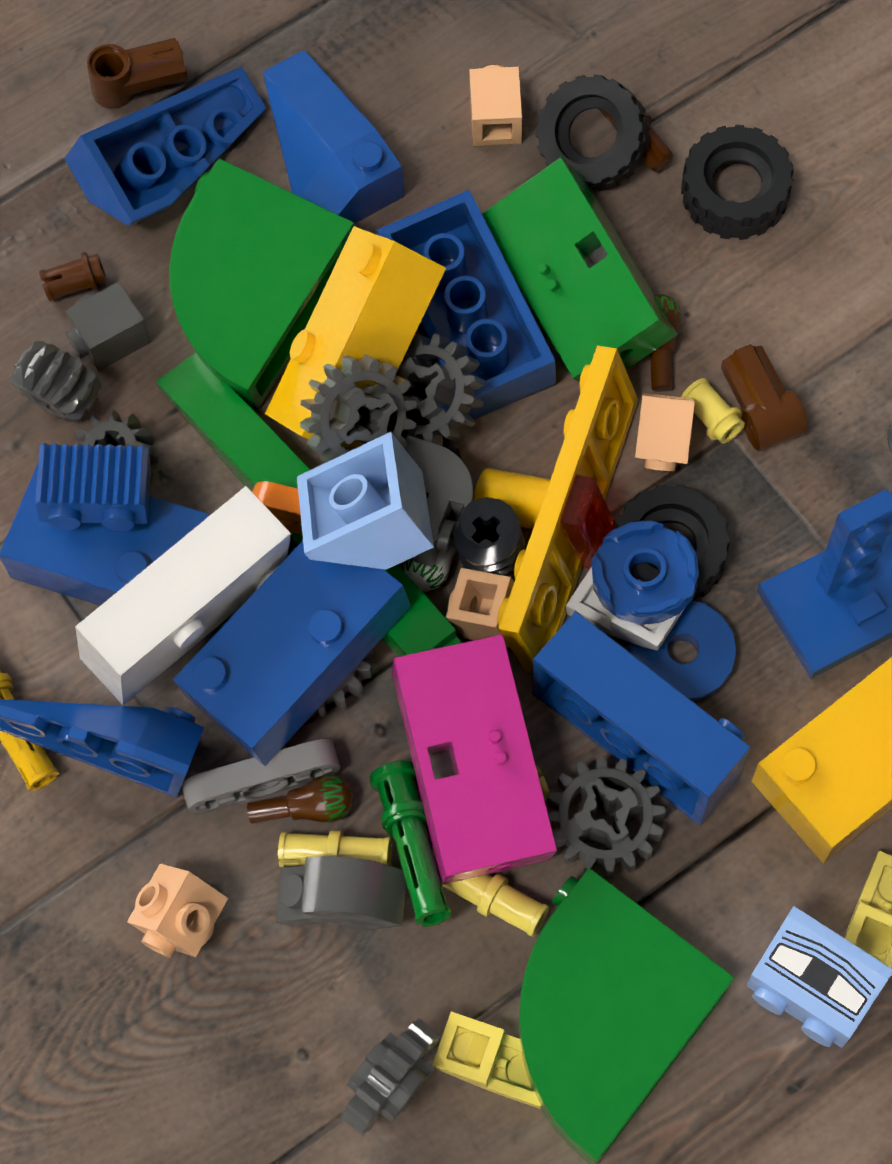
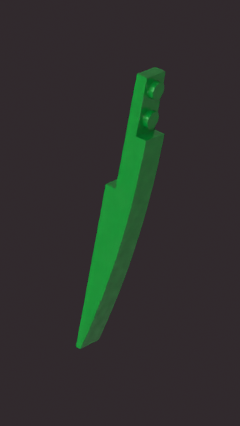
(259, 455)

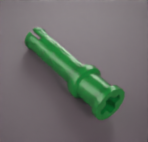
(407, 823)

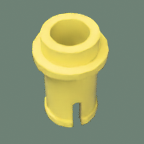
(720, 419)

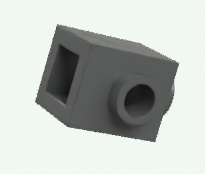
(106, 326)

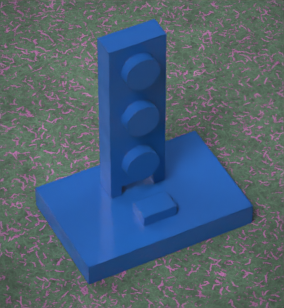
(841, 596)

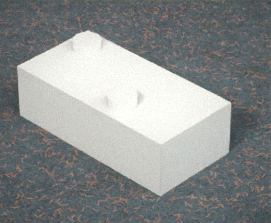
(182, 595)

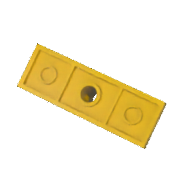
(549, 565)

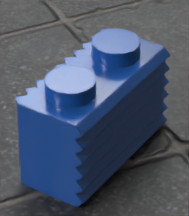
(93, 485)

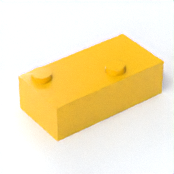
(366, 309)
(836, 769)

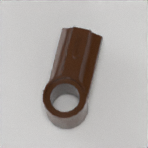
(134, 70)
(767, 409)

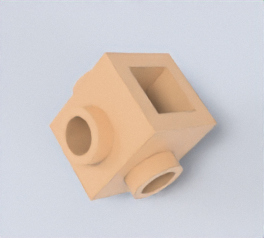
(176, 911)

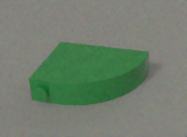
(250, 274)
(608, 1010)

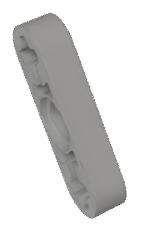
(253, 780)

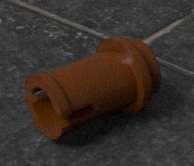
(73, 276)

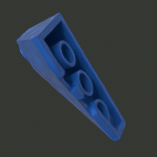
(328, 143)
(161, 150)
(123, 740)

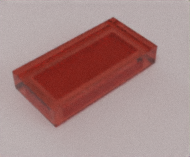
(586, 518)

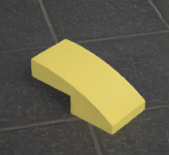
(872, 917)
(484, 1058)

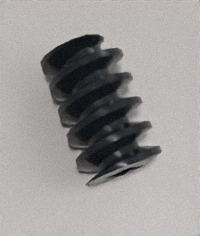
(489, 537)

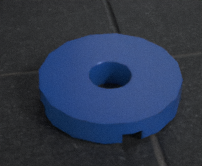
(649, 600)
(714, 647)

